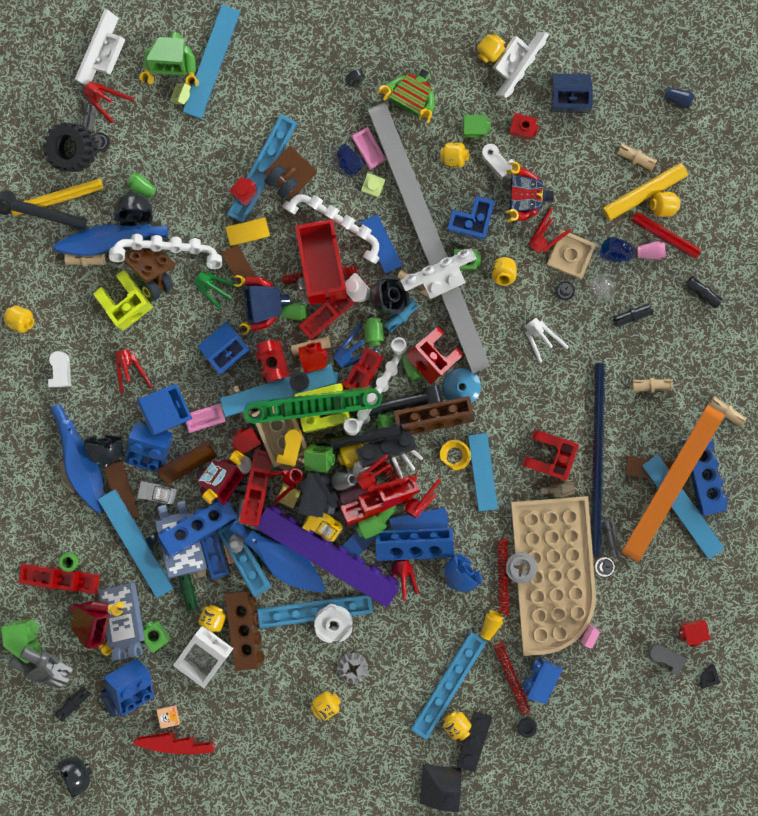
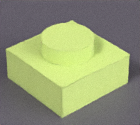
(180, 94)
(373, 185)

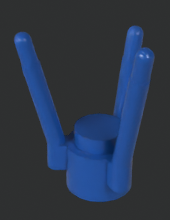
(344, 356)

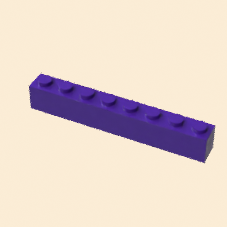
(328, 556)

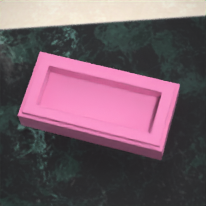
(368, 148)
(205, 418)
(590, 636)

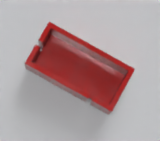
(321, 261)

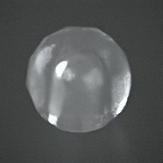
(602, 288)

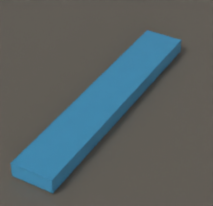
(212, 61)
(270, 152)
(236, 402)
(686, 511)
(136, 543)
(307, 611)
(448, 685)

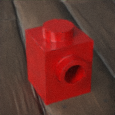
(523, 127)
(244, 191)
(313, 357)
(245, 440)
(694, 632)

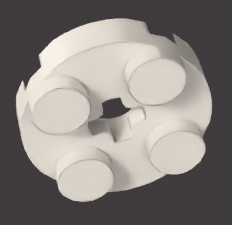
(333, 633)

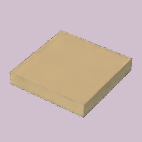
(571, 255)

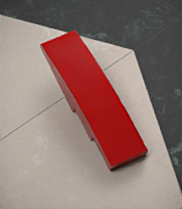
(325, 316)
(363, 371)
(256, 488)
(379, 501)
(57, 578)
(167, 743)

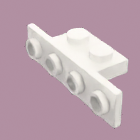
(102, 49)
(516, 60)
(440, 276)

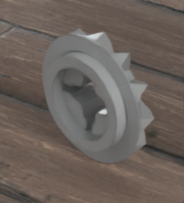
(526, 575)
(354, 659)

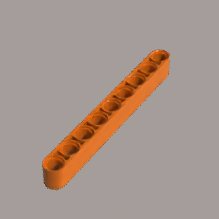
(673, 483)

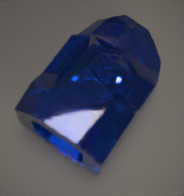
(349, 160)
(616, 250)

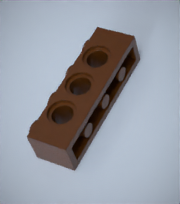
(436, 415)
(243, 659)

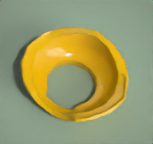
(466, 454)

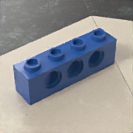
(719, 500)
(415, 544)
(173, 546)

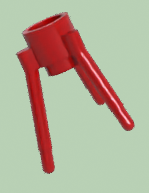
(96, 92)
(538, 242)
(123, 360)
(290, 478)
(367, 478)
(415, 507)
(403, 570)

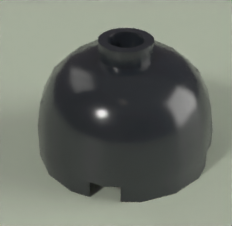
(129, 209)
(389, 296)
(103, 450)
(75, 775)

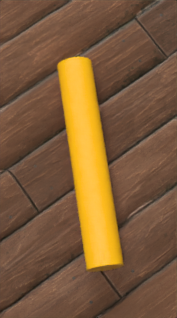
(644, 191)

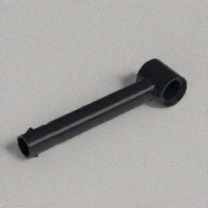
(38, 211)
(430, 395)
(361, 437)

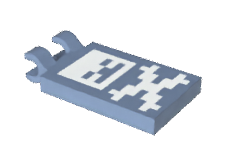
(189, 560)
(126, 628)

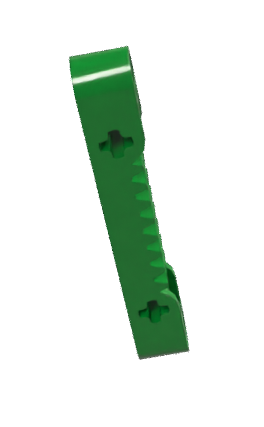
(312, 405)

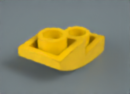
(247, 231)

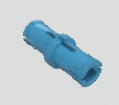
(398, 318)

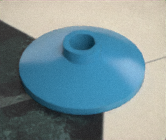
(461, 375)

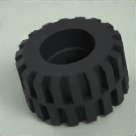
(55, 147)

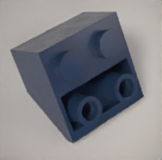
(571, 93)

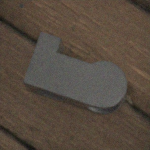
(662, 654)

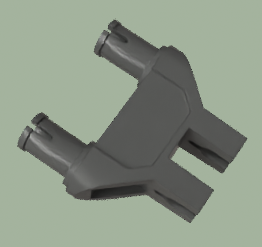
(42, 667)

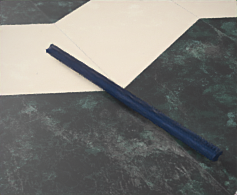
(597, 507)

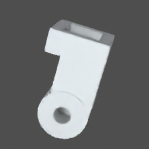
(495, 161)
(61, 370)

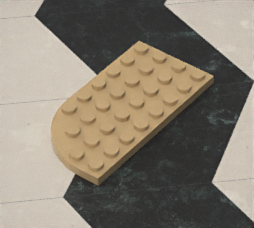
(562, 594)

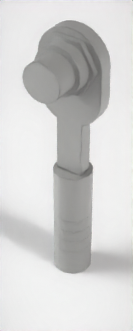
(236, 542)

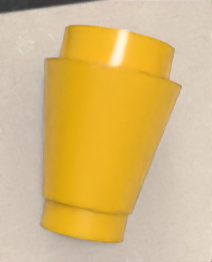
(491, 624)

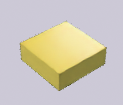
(291, 498)

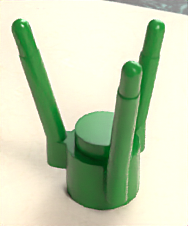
(205, 282)

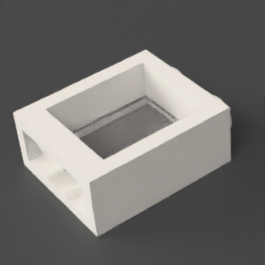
(203, 657)

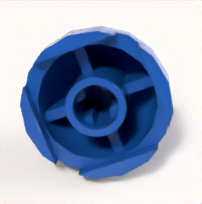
(461, 575)

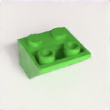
(20, 634)

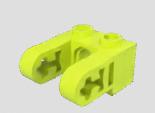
(130, 308)
(316, 423)

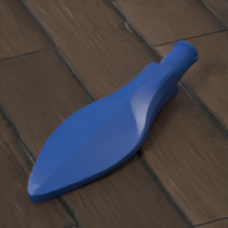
(102, 238)
(81, 472)
(281, 560)

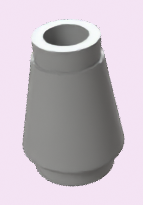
(342, 480)

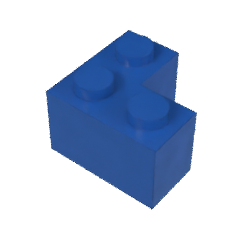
(474, 224)

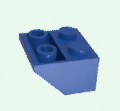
(224, 348)
(164, 409)
(147, 450)
(542, 680)
(129, 686)

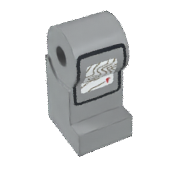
(156, 492)

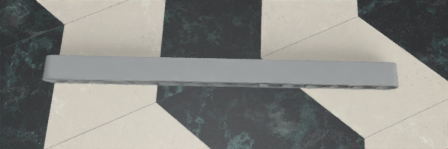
(426, 233)

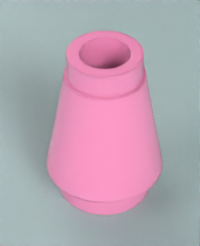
(652, 250)

